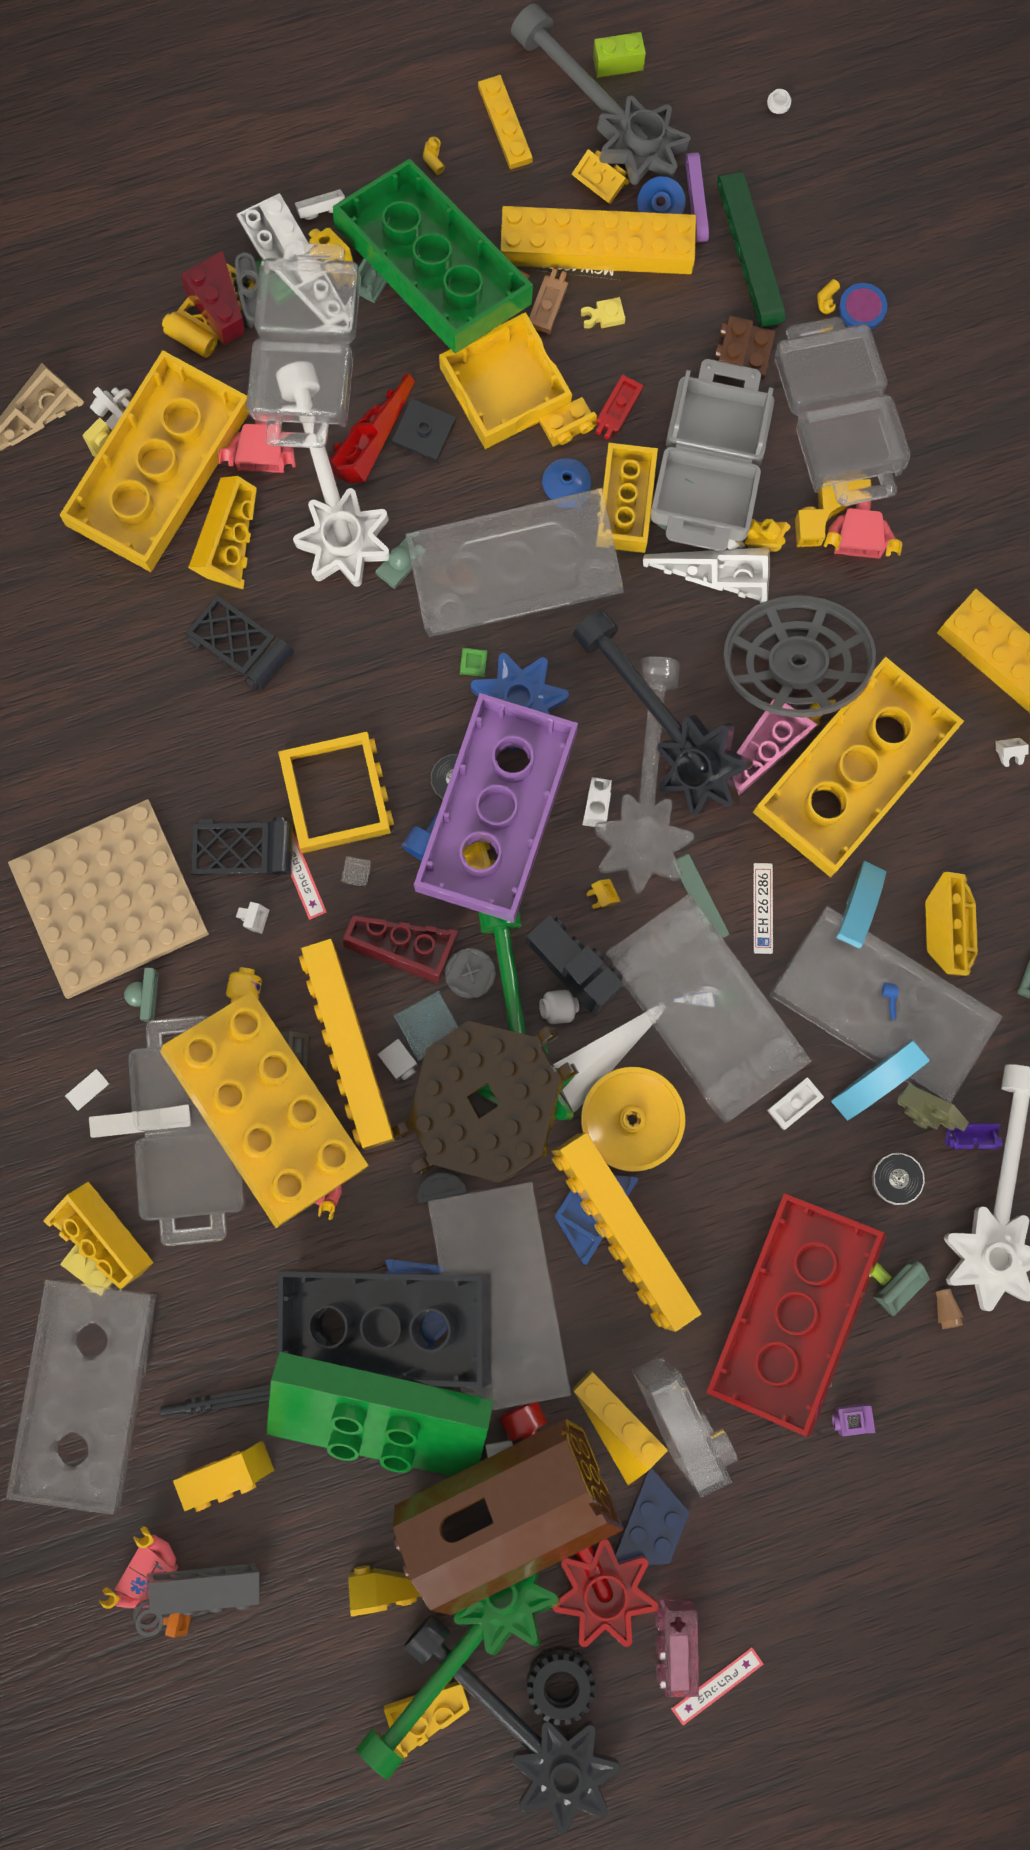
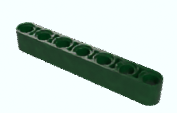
(751, 249)

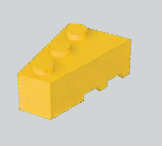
(223, 1477)

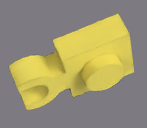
(607, 312)

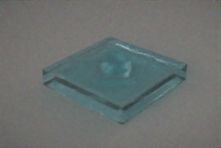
(425, 1023)

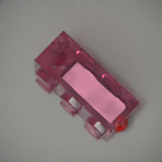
(677, 1648)

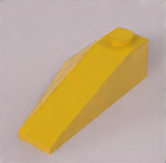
(376, 1588)

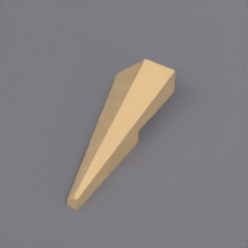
(36, 404)

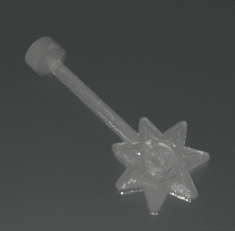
(643, 838)

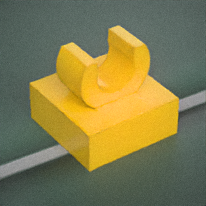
(605, 893)

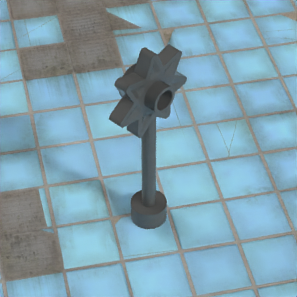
(634, 134)

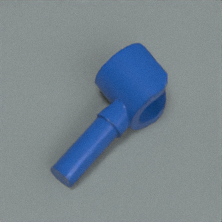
(891, 991)

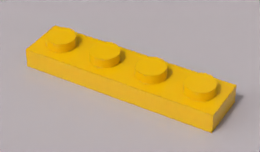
(505, 122)

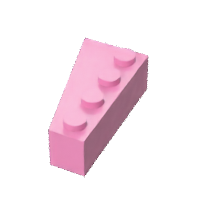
(770, 742)

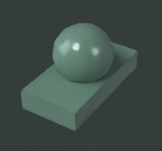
(397, 566)
(144, 994)

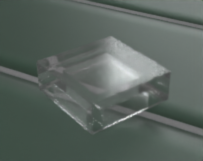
(356, 871)

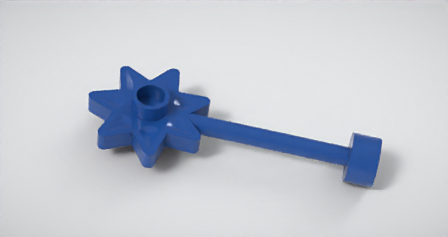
(512, 685)

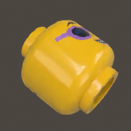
(242, 983)

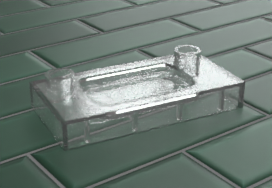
(514, 563)
(686, 1431)

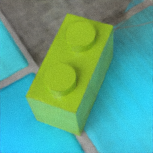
(619, 54)

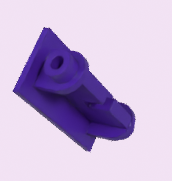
(975, 1133)

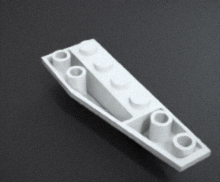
(271, 227)

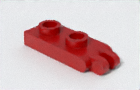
(618, 406)

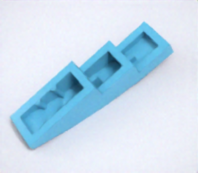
(861, 904)
(880, 1080)

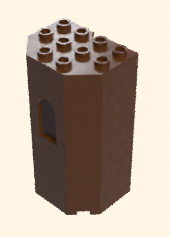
(543, 1510)

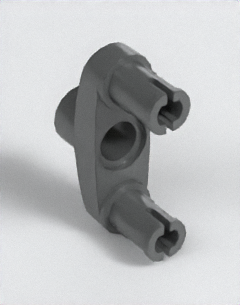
(247, 271)

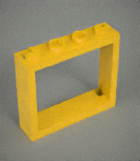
(346, 836)

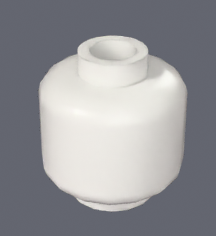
(558, 1006)

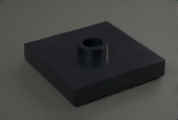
(424, 430)

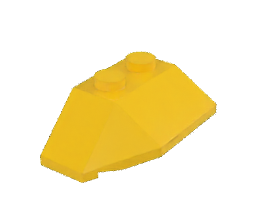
(952, 924)

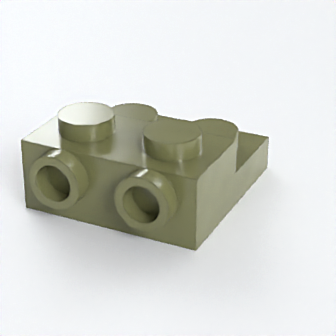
(930, 1110)

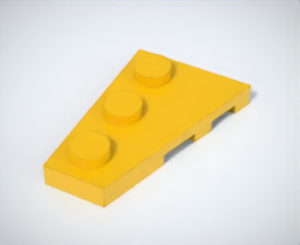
(442, 1712)

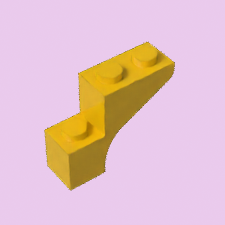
(811, 521)

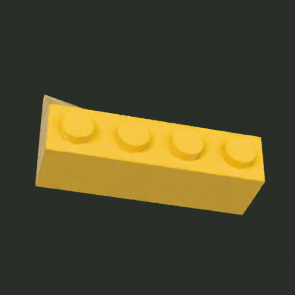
(225, 533)
(99, 1235)
(623, 1434)

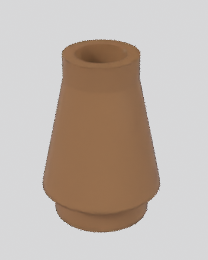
(948, 1310)

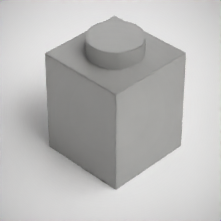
(398, 1060)

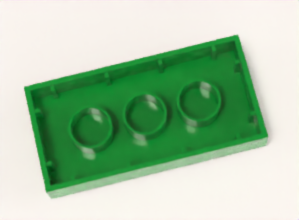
(432, 255)
(376, 1416)

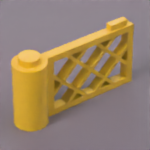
(190, 329)

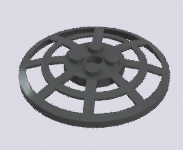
(799, 648)

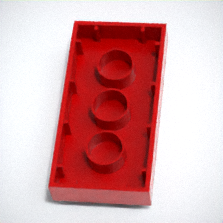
(796, 1314)

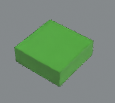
(473, 662)

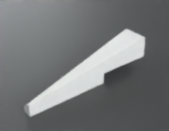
(732, 570)
(601, 1058)

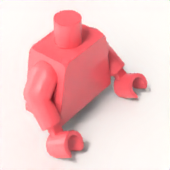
(254, 453)

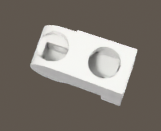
(597, 802)

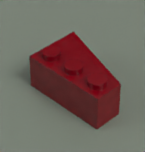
(214, 297)

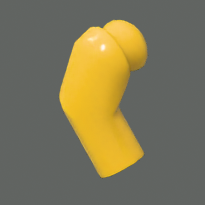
(825, 299)

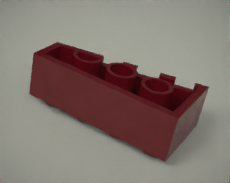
(402, 945)

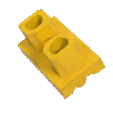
(767, 534)

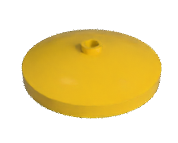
(657, 1112)

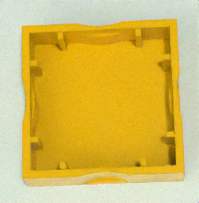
(505, 381)

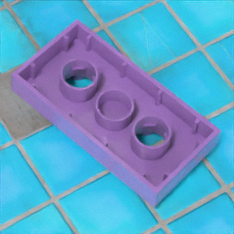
(496, 807)

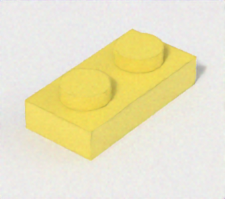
(96, 436)
(84, 1269)

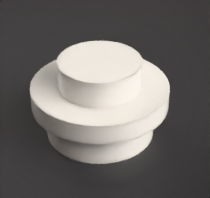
(779, 101)

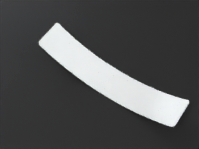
(123, 1123)

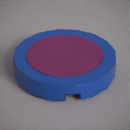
(863, 305)

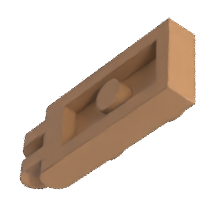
(548, 301)

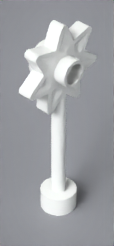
(341, 533)
(996, 1251)

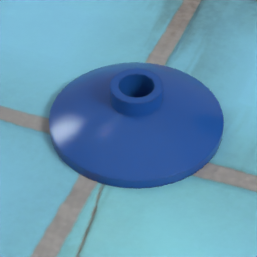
(663, 187)
(553, 481)

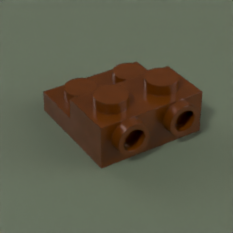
(745, 344)

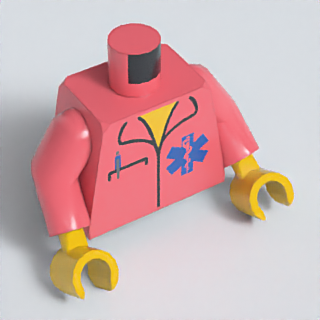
(151, 1557)

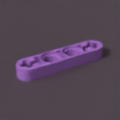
(697, 196)

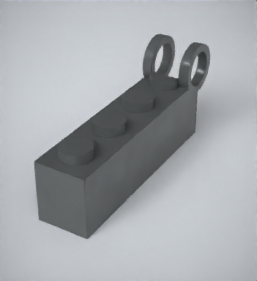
(197, 1591)

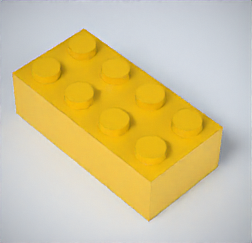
(629, 494)

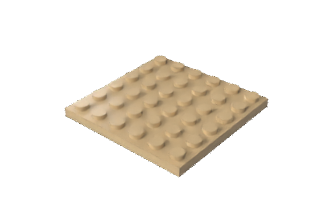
(108, 899)

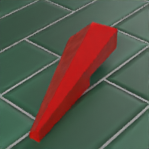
(360, 449)

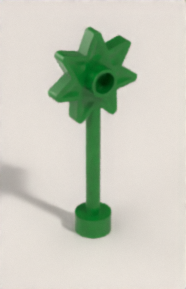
(501, 930)
(490, 1619)

